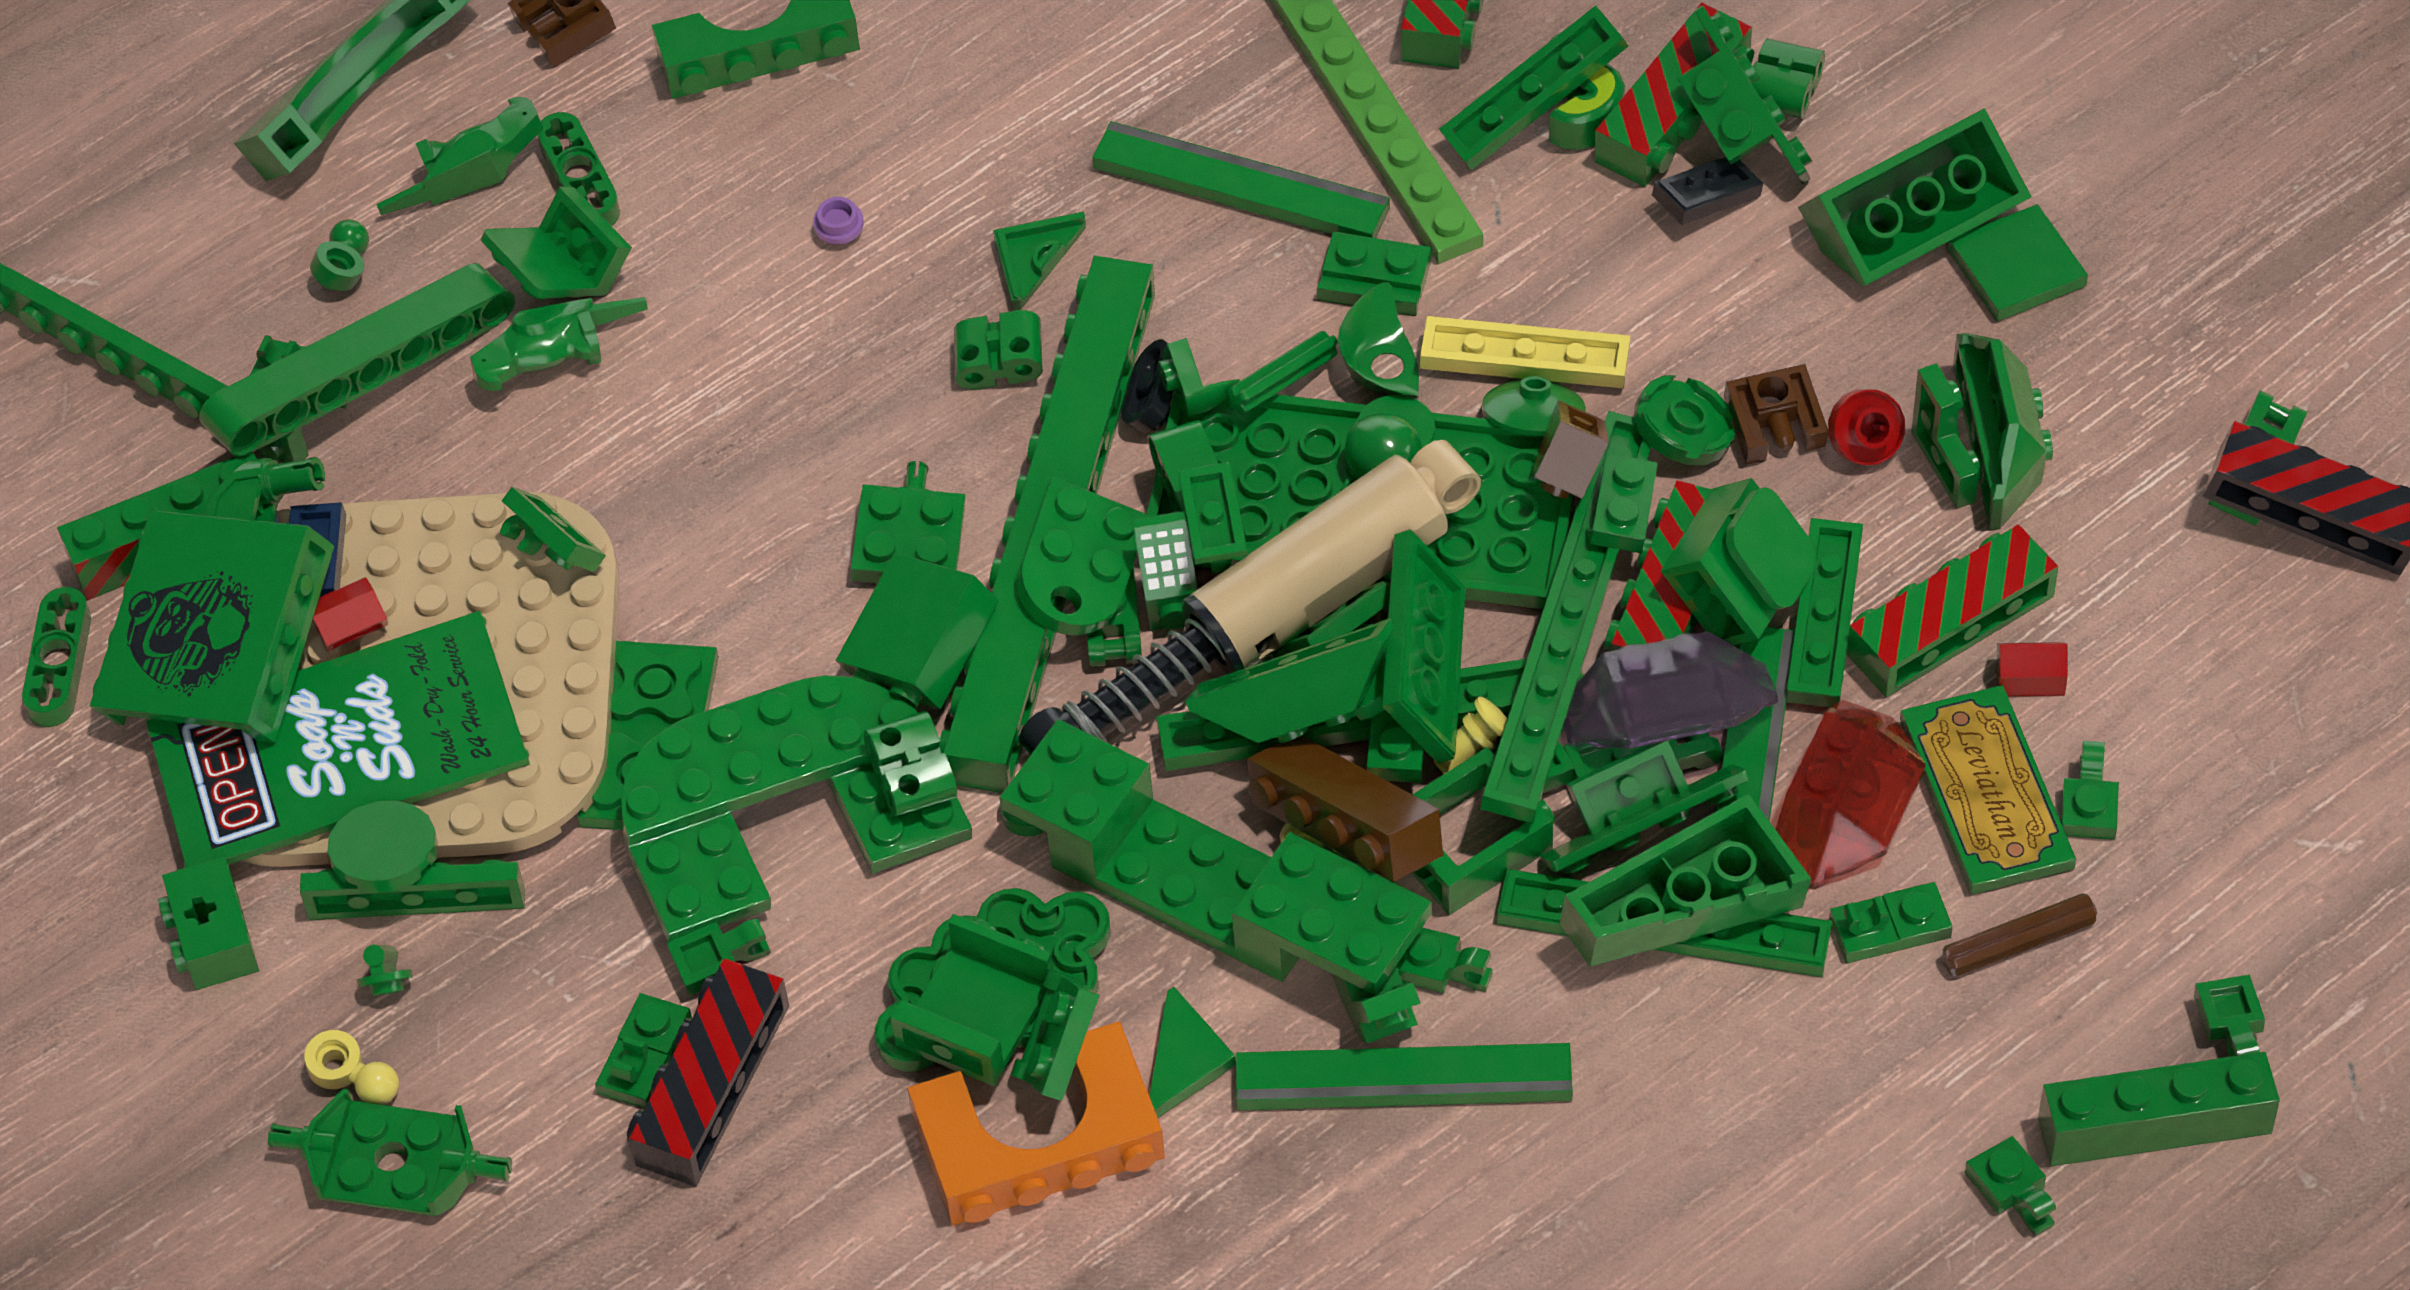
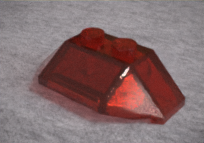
(1849, 792)

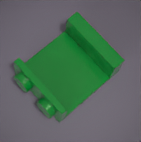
(975, 1001)

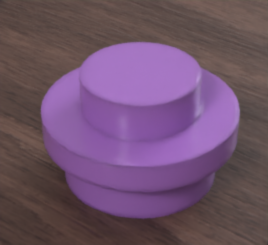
(838, 221)

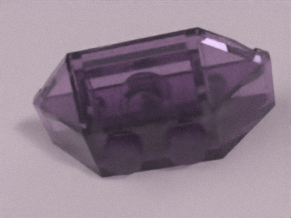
(1666, 692)

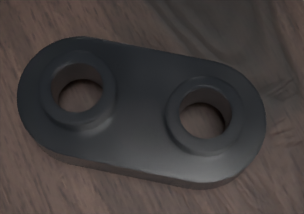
(1146, 399)

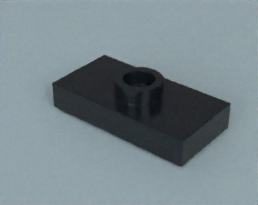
(1707, 189)

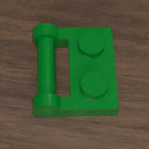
(1056, 1035)

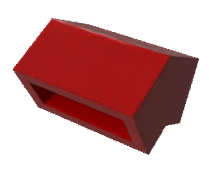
(348, 614)
(2032, 668)

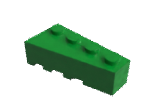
(1688, 886)

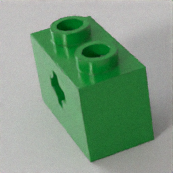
(209, 924)

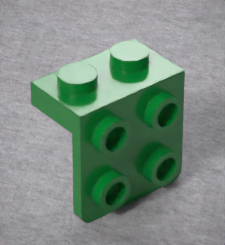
(566, 255)

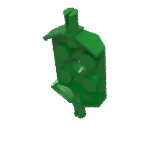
(354, 1136)

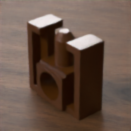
(582, 22)
(1752, 413)

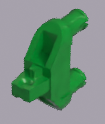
(259, 485)

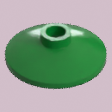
(1526, 405)

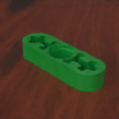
(580, 153)
(64, 675)

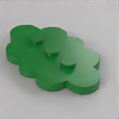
(1068, 926)

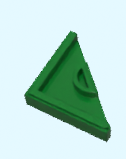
(1033, 250)
(1186, 1055)

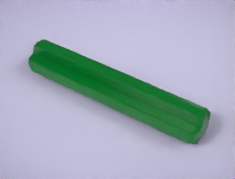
(1282, 372)

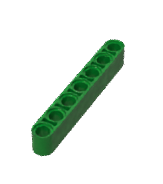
(356, 359)

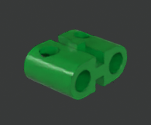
(1788, 75)
(998, 349)
(910, 763)

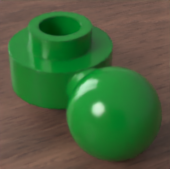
(339, 261)

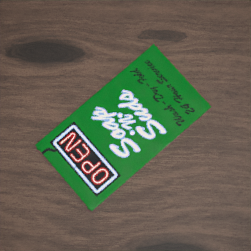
(354, 732)

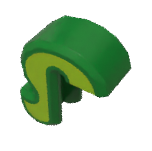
(1588, 105)

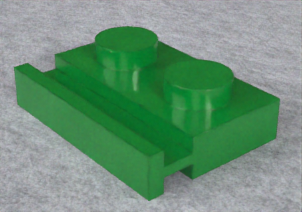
(1361, 262)

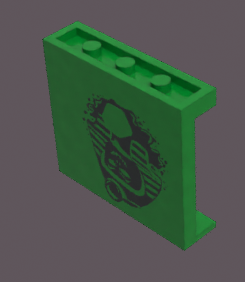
(213, 623)

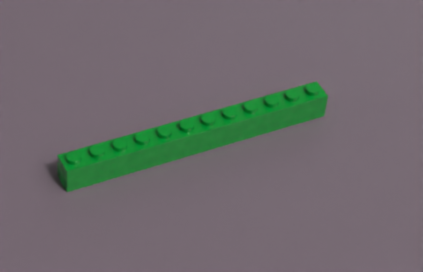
(1074, 447)

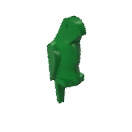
(470, 158)
(547, 338)

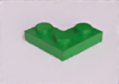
(1937, 434)

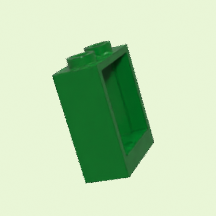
(1458, 885)

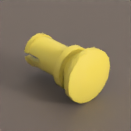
(1477, 733)

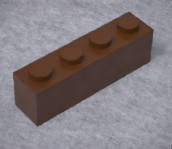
(1345, 807)

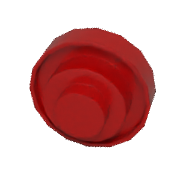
(1866, 426)

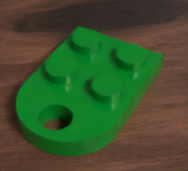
(1077, 551)

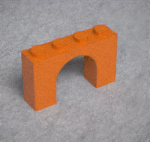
(986, 1176)

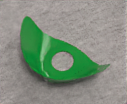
(1375, 330)

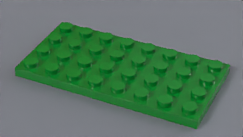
(1293, 460)

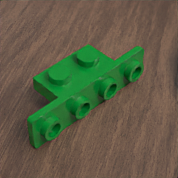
(1731, 106)
(1633, 796)

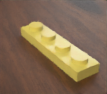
(1525, 352)

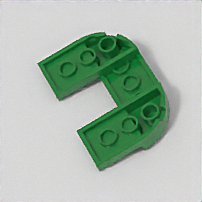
(749, 751)

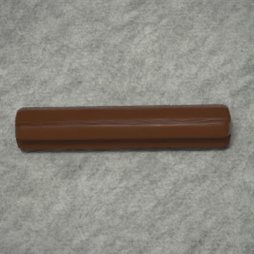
(2019, 934)

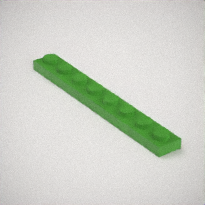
(1382, 127)

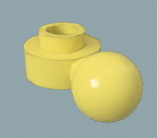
(373, 1082)

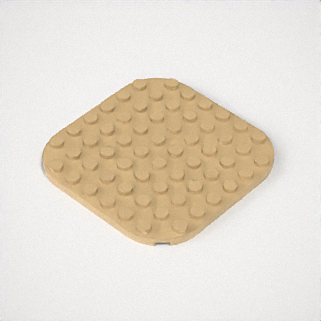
(549, 637)

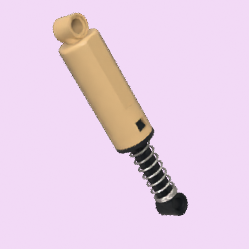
(1282, 586)

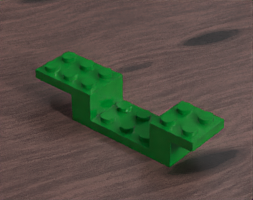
(1202, 882)

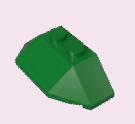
(2001, 423)
(1296, 688)

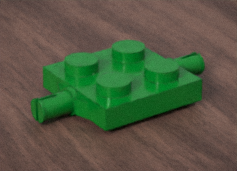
(908, 523)

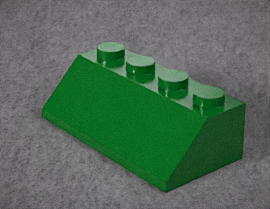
(1916, 200)

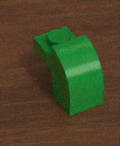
(1380, 1013)

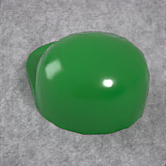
(1387, 429)

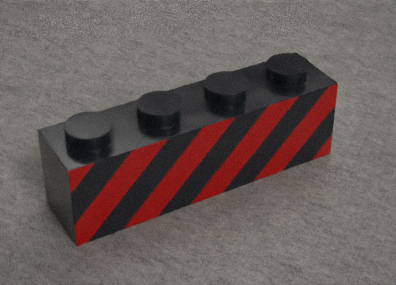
(2312, 496)
(708, 1072)

